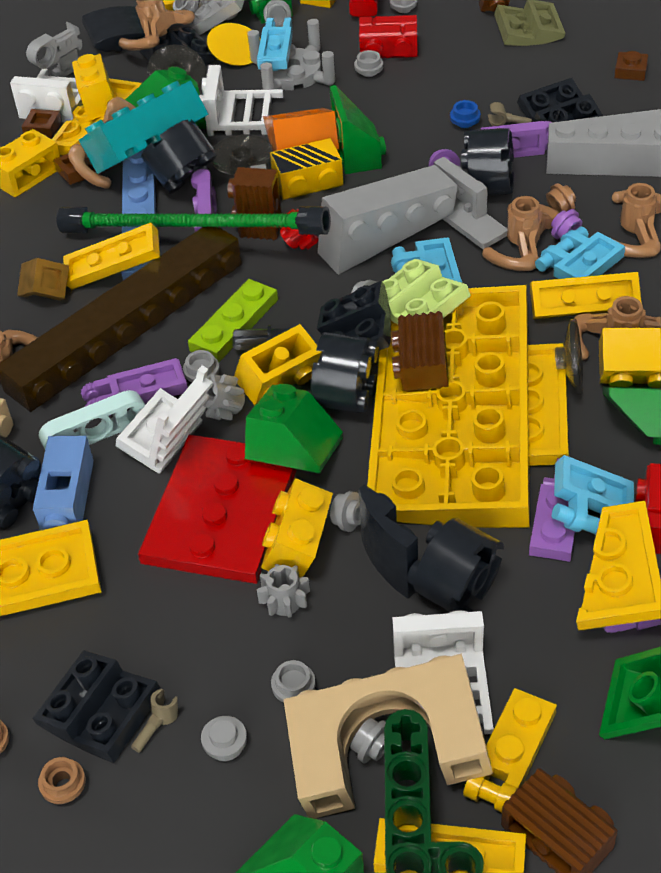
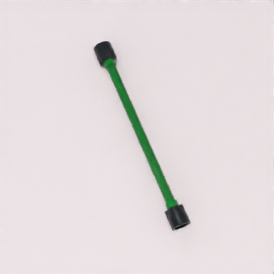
(308, 220)

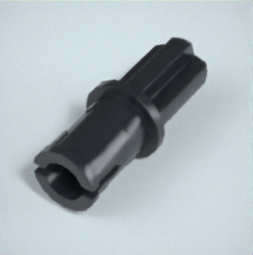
(250, 338)

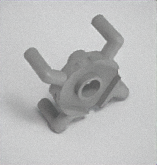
(303, 64)

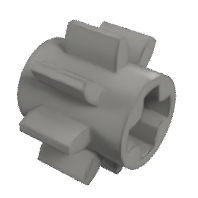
(224, 397)
(283, 590)

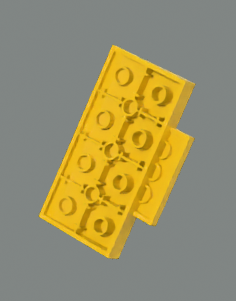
(472, 443)

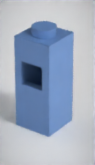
(63, 481)

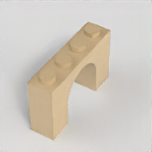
(327, 719)

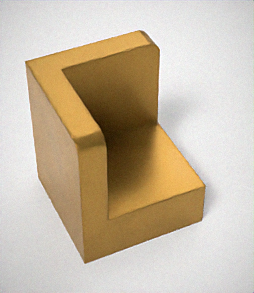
(43, 279)

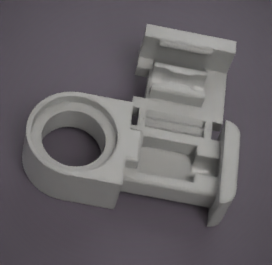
(63, 55)

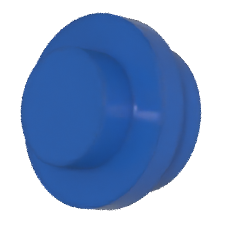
(465, 114)

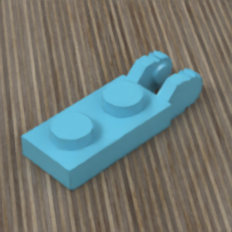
(275, 44)

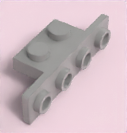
(470, 207)

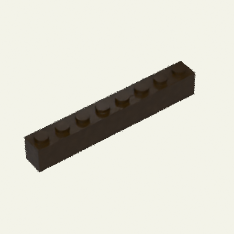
(118, 317)

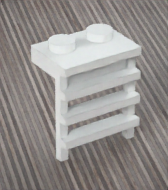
(46, 94)
(222, 105)
(165, 424)
(424, 637)

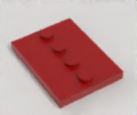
(215, 512)

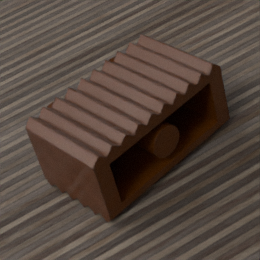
(256, 193)
(421, 351)
(559, 824)

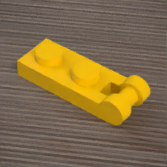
(513, 747)

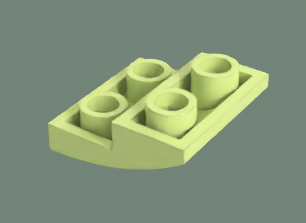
(423, 289)

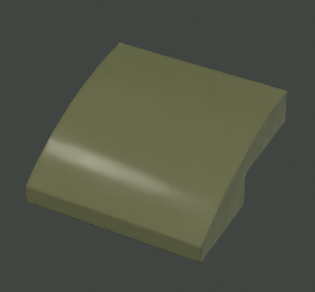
(529, 26)

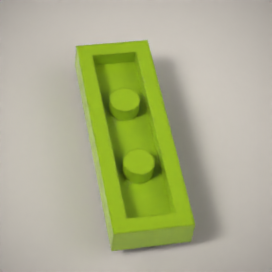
(238, 312)

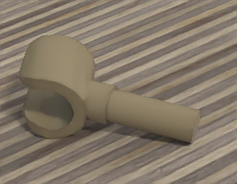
(503, 117)
(160, 716)

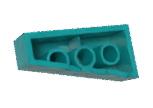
(137, 128)

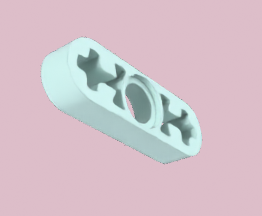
(78, 419)

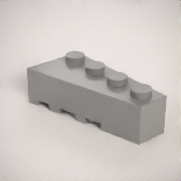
(606, 145)
(383, 214)

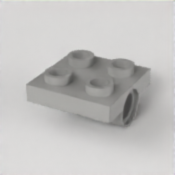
(214, 12)

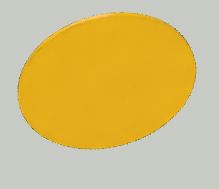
(230, 43)

